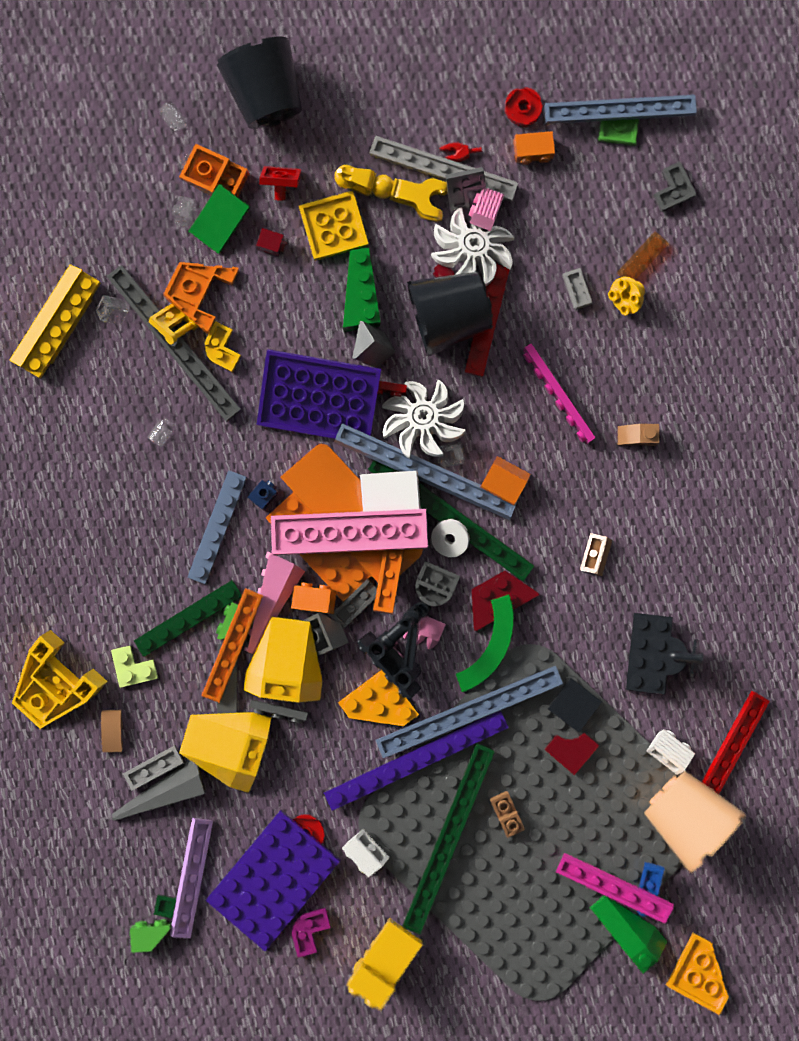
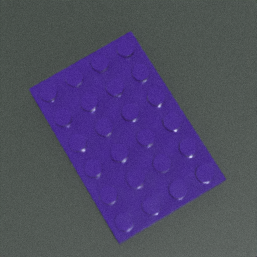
(316, 394)
(273, 880)

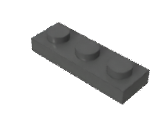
(278, 711)

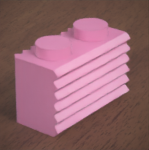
(486, 208)

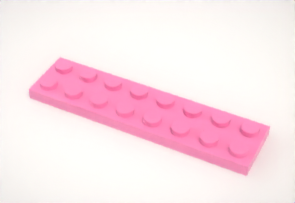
(349, 532)

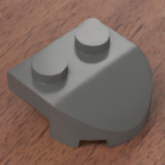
(435, 584)

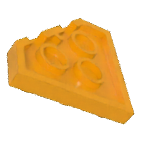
(378, 702)
(699, 975)

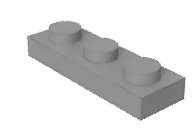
(153, 768)

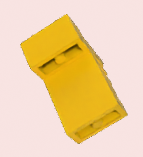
(383, 964)

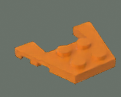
(190, 287)

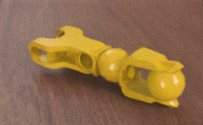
(399, 190)

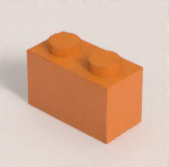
(534, 147)
(314, 599)

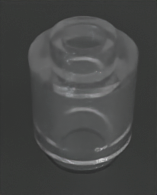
(172, 117)

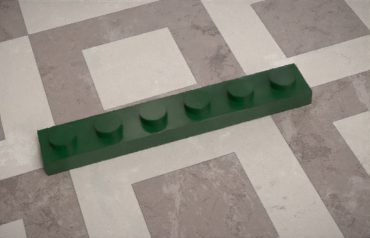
(187, 618)

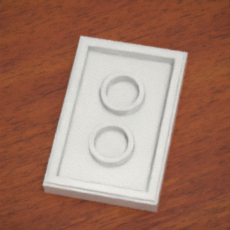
(390, 491)

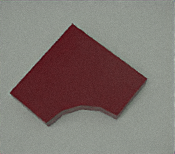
(572, 752)

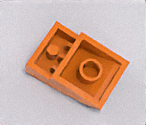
(209, 169)

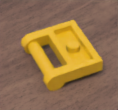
(167, 319)

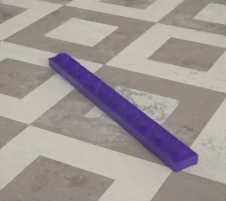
(415, 760)

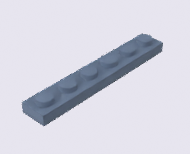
(217, 527)

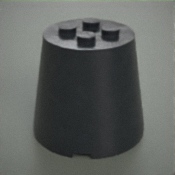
(262, 81)
(450, 309)

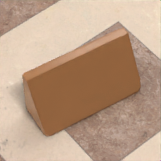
(596, 554)

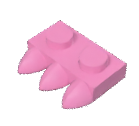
(431, 629)

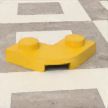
(216, 349)

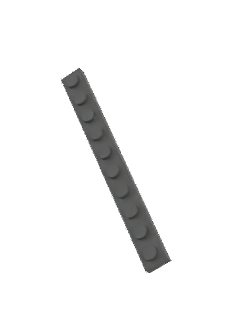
(179, 350)

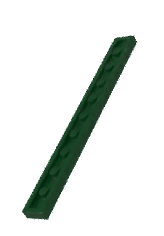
(478, 536)
(448, 839)

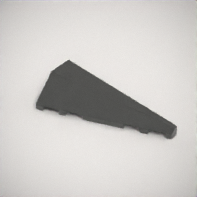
(176, 786)

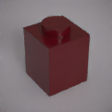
(271, 242)

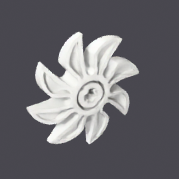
(472, 247)
(414, 423)

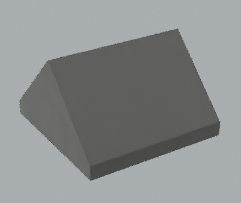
(372, 346)

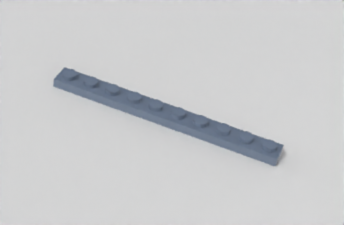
(427, 472)
(469, 711)

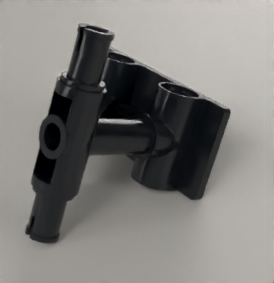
(398, 669)

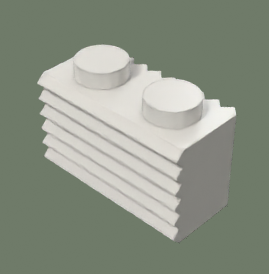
(671, 751)
(365, 853)

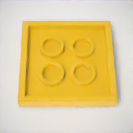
(333, 225)

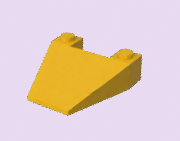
(49, 687)

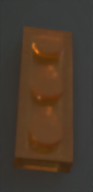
(643, 256)

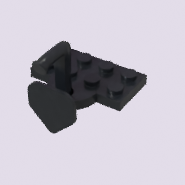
(655, 654)

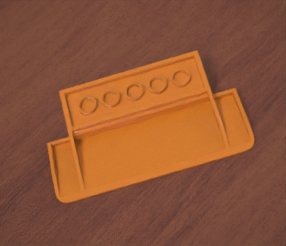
(327, 485)

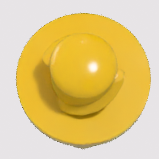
(627, 295)

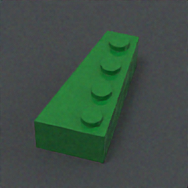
(360, 292)

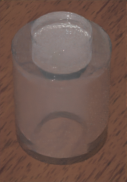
(161, 432)

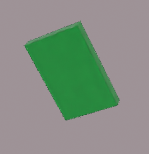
(219, 219)

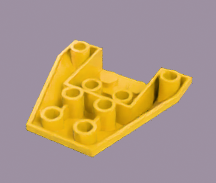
(285, 663)
(227, 745)

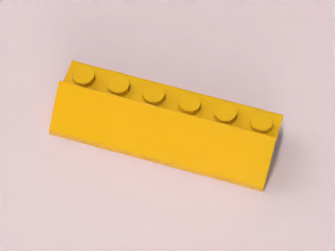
(55, 321)

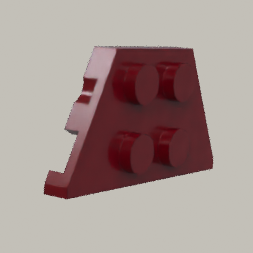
(494, 588)

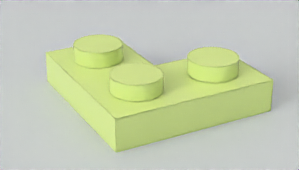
(129, 672)

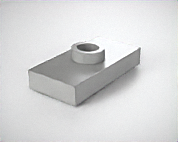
(577, 288)

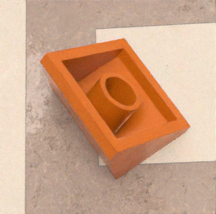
(505, 480)

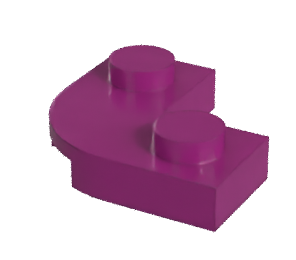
(304, 929)

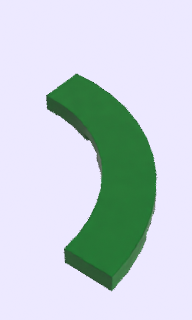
(497, 646)

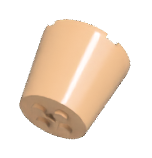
(692, 818)

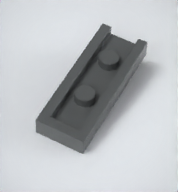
(355, 603)

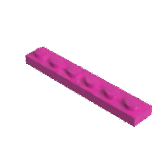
(562, 400)
(614, 888)

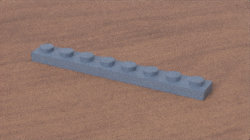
(620, 109)

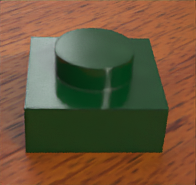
(165, 906)

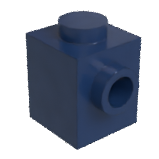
(263, 494)

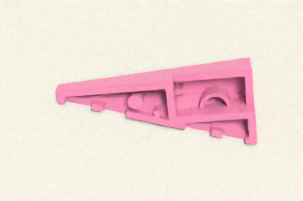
(276, 589)

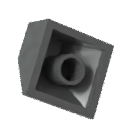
(326, 633)

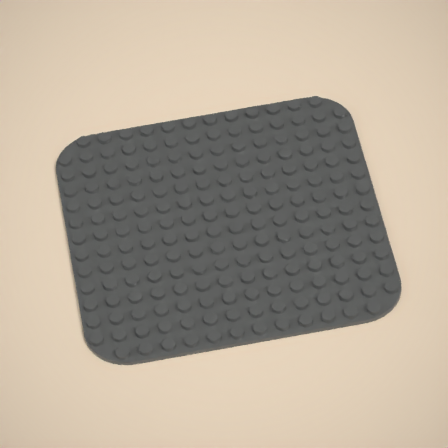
(506, 891)

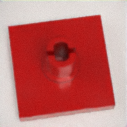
(280, 179)

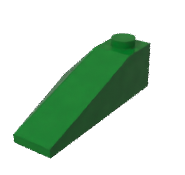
(635, 936)

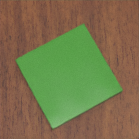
(619, 131)

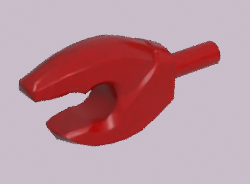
(461, 150)

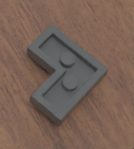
(460, 183)
(679, 188)

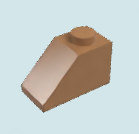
(638, 435)

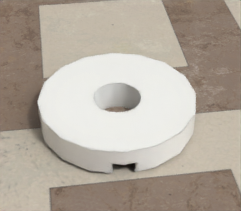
(447, 548)

